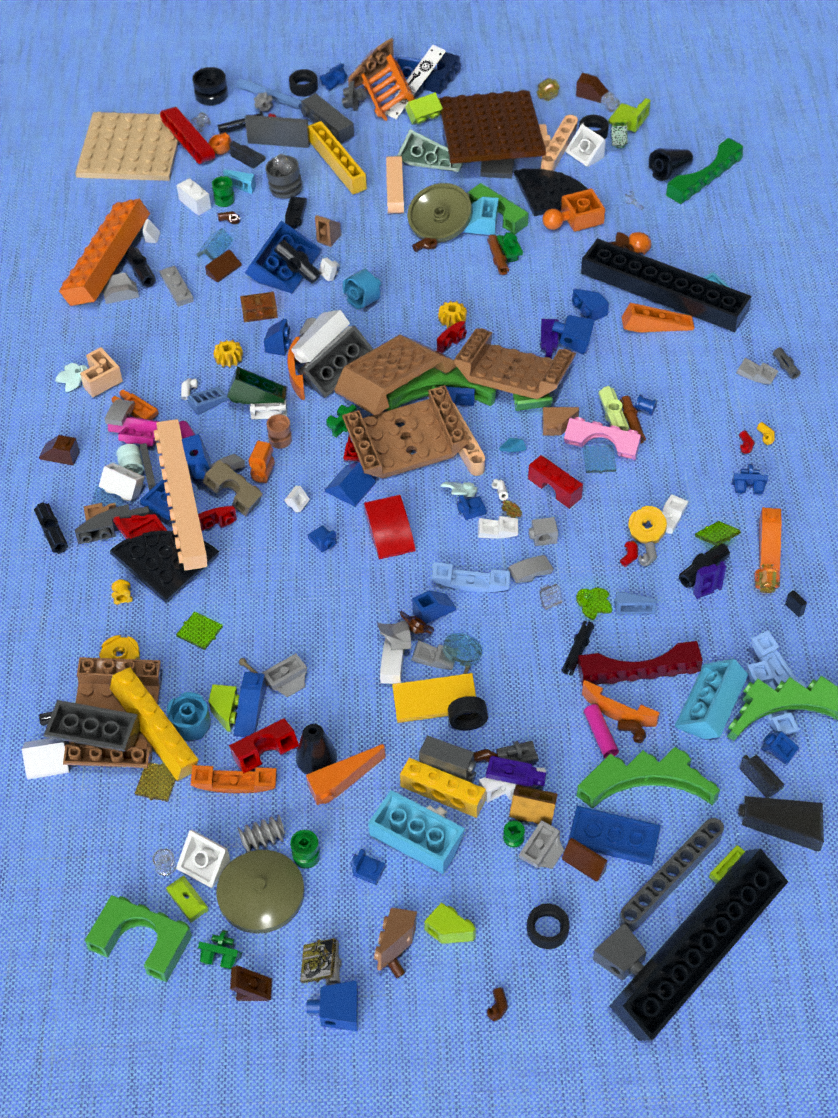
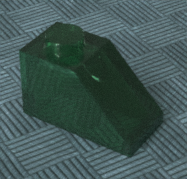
(619, 134)

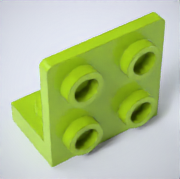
(630, 114)

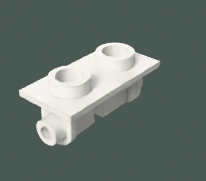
(266, 410)

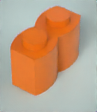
(261, 461)

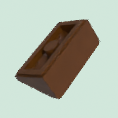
(222, 266)
(584, 860)

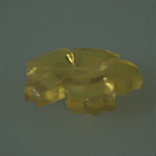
(511, 508)

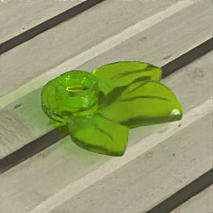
(594, 603)

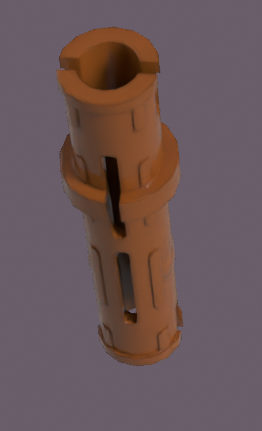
(499, 259)
(630, 414)

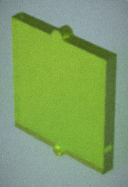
(717, 533)
(199, 630)

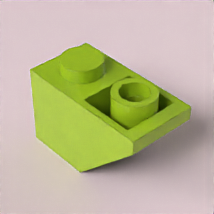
(223, 704)
(448, 927)

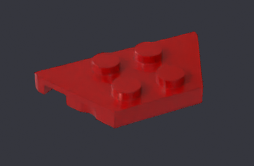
(138, 525)

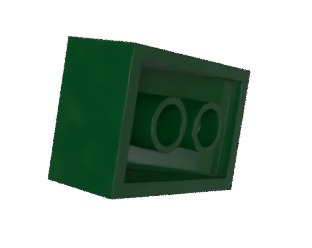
(254, 389)

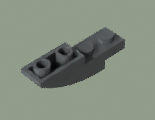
(102, 525)

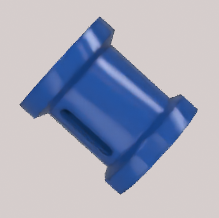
(646, 404)

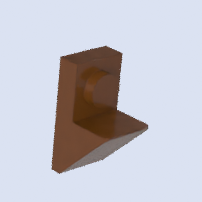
(250, 985)

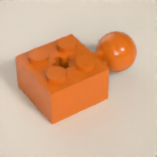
(579, 209)

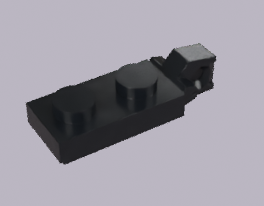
(295, 211)

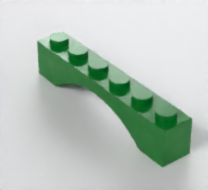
(685, 186)

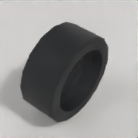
(303, 89)
(596, 121)
(467, 704)
(543, 941)

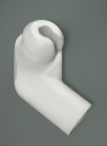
(186, 386)
(501, 488)

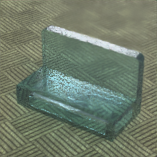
(216, 244)

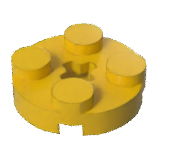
(657, 520)
(120, 644)

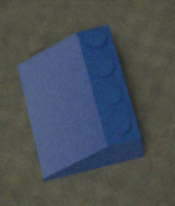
(271, 269)

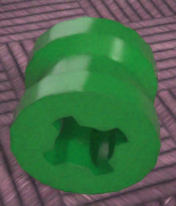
(515, 839)

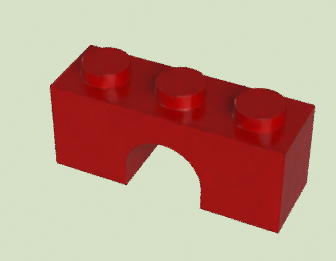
(566, 487)
(277, 737)

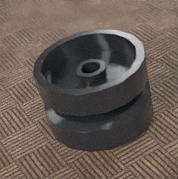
(210, 86)

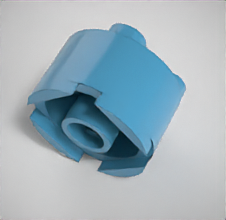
(361, 289)
(189, 715)

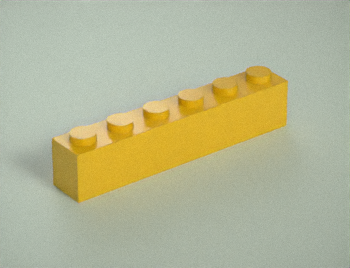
(337, 157)
(153, 723)

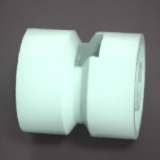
(130, 458)

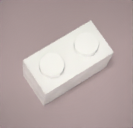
(194, 196)
(121, 481)

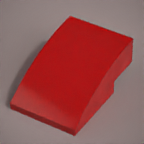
(389, 527)

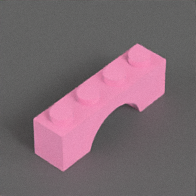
(580, 432)

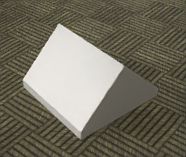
(586, 146)
(44, 758)
(203, 859)

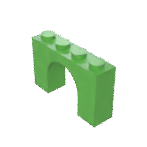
(122, 915)

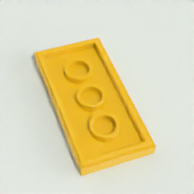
(430, 697)

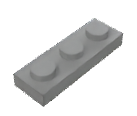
(176, 286)

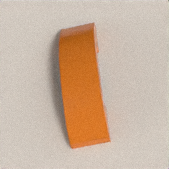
(295, 380)
(644, 716)
(233, 781)

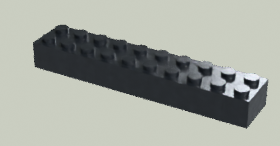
(666, 284)
(698, 945)

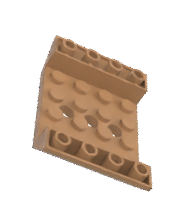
(509, 368)
(386, 369)
(432, 428)
(94, 690)

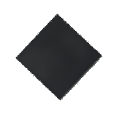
(796, 603)

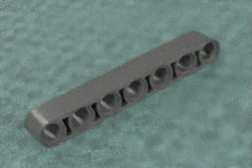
(673, 865)

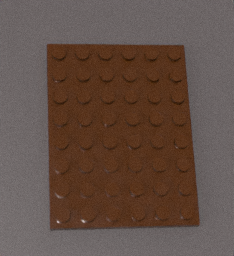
(491, 127)

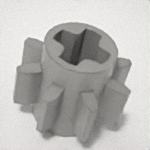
(263, 101)

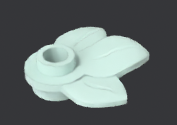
(71, 376)
(465, 489)

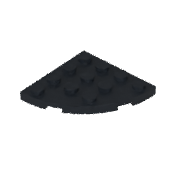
(545, 188)
(156, 562)

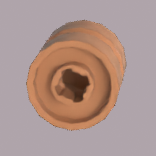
(279, 431)

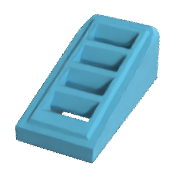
(243, 181)

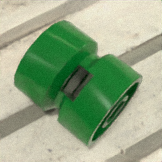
(223, 191)
(305, 849)

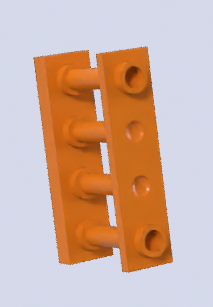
(401, 84)

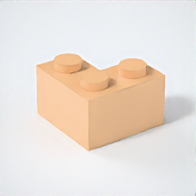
(101, 374)

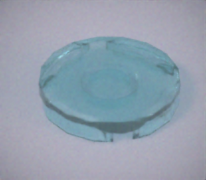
(462, 649)

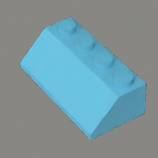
(712, 699)
(416, 831)

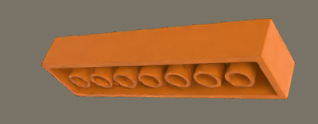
(104, 252)

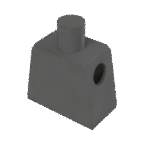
(621, 953)

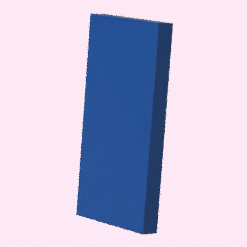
(615, 835)

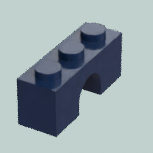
(446, 70)

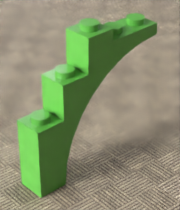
(432, 379)
(763, 700)
(645, 770)

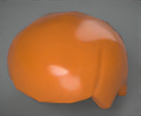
(220, 143)
(640, 242)

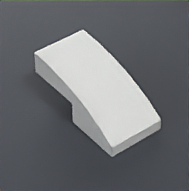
(673, 512)
(503, 528)

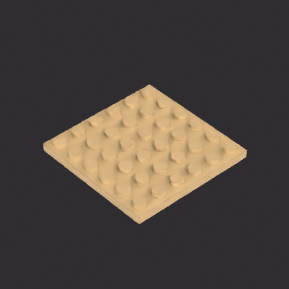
(127, 148)

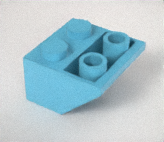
(483, 216)

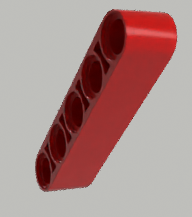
(187, 135)

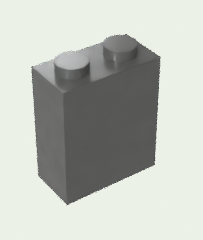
(448, 758)

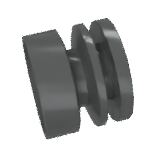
(283, 185)

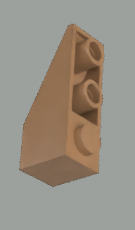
(396, 937)

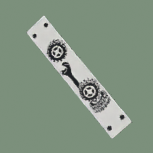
(418, 77)

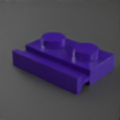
(709, 579)

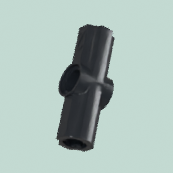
(297, 261)
(140, 266)
(50, 528)
(713, 556)

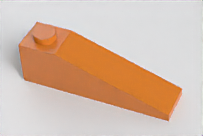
(650, 319)
(770, 537)
(336, 778)

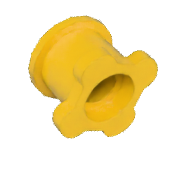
(121, 592)

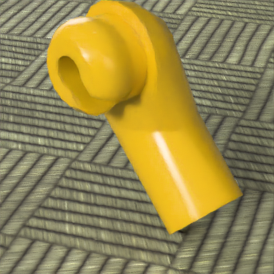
(768, 433)

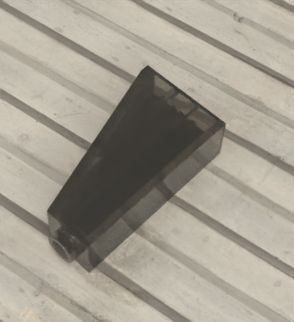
(786, 819)

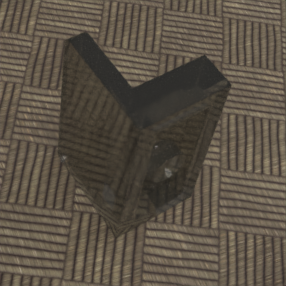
(246, 155)
(761, 775)

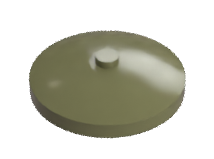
(440, 212)
(260, 891)

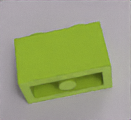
(424, 108)

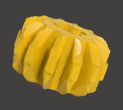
(452, 313)
(228, 353)

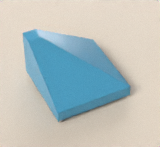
(513, 445)

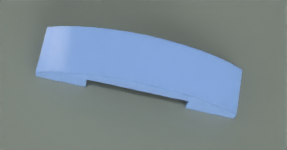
(469, 580)
(766, 649)
(780, 720)

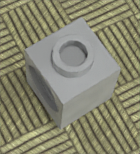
(544, 531)

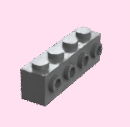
(319, 110)

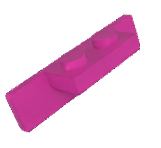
(135, 431)

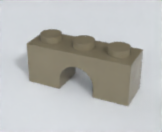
(222, 476)

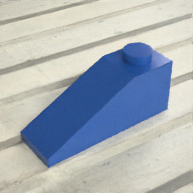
(250, 703)

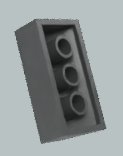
(327, 366)
(93, 726)

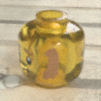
(548, 89)
(767, 579)

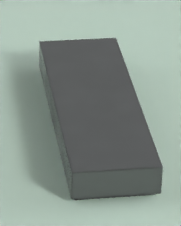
(147, 466)

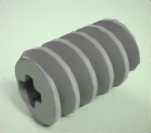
(262, 833)

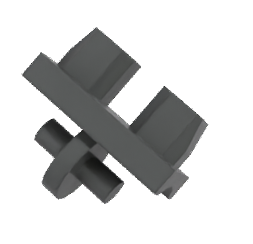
(353, 96)
(520, 752)

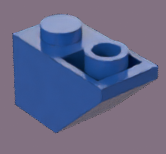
(590, 304)
(277, 338)
(432, 605)

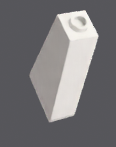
(319, 335)

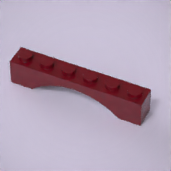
(600, 669)

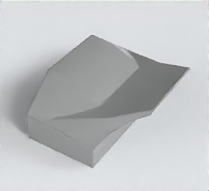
(120, 288)
(397, 635)
(287, 676)
(543, 847)

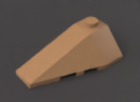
(372, 63)

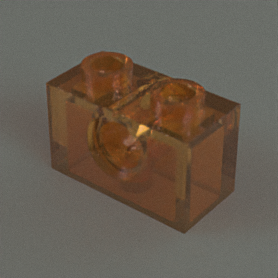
(259, 307)

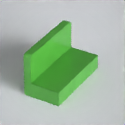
(524, 403)

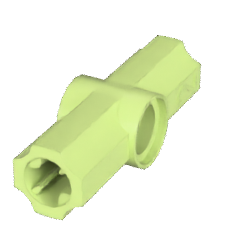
(613, 408)

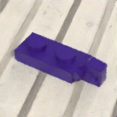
(549, 338)
(514, 772)

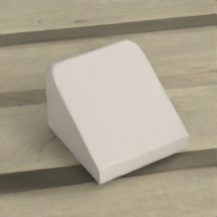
(150, 232)

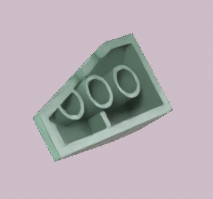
(424, 152)

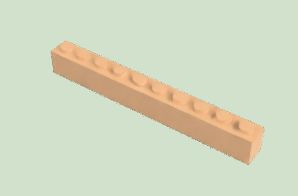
(180, 495)

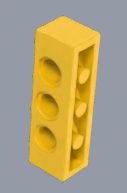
(442, 787)

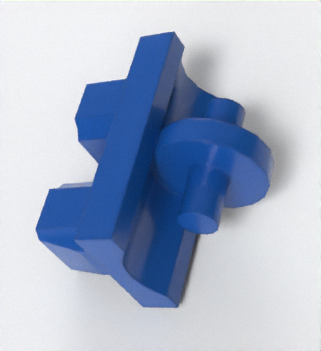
(334, 77)
(751, 478)

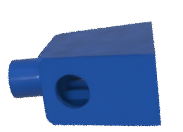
(574, 332)
(201, 462)
(337, 1006)

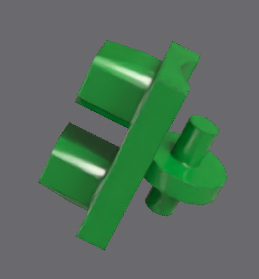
(510, 246)
(337, 424)
(229, 955)

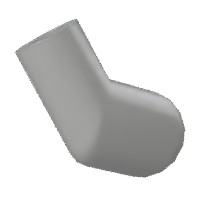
(649, 556)

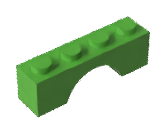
(513, 216)

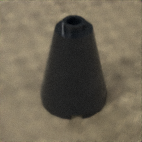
(668, 162)
(314, 750)

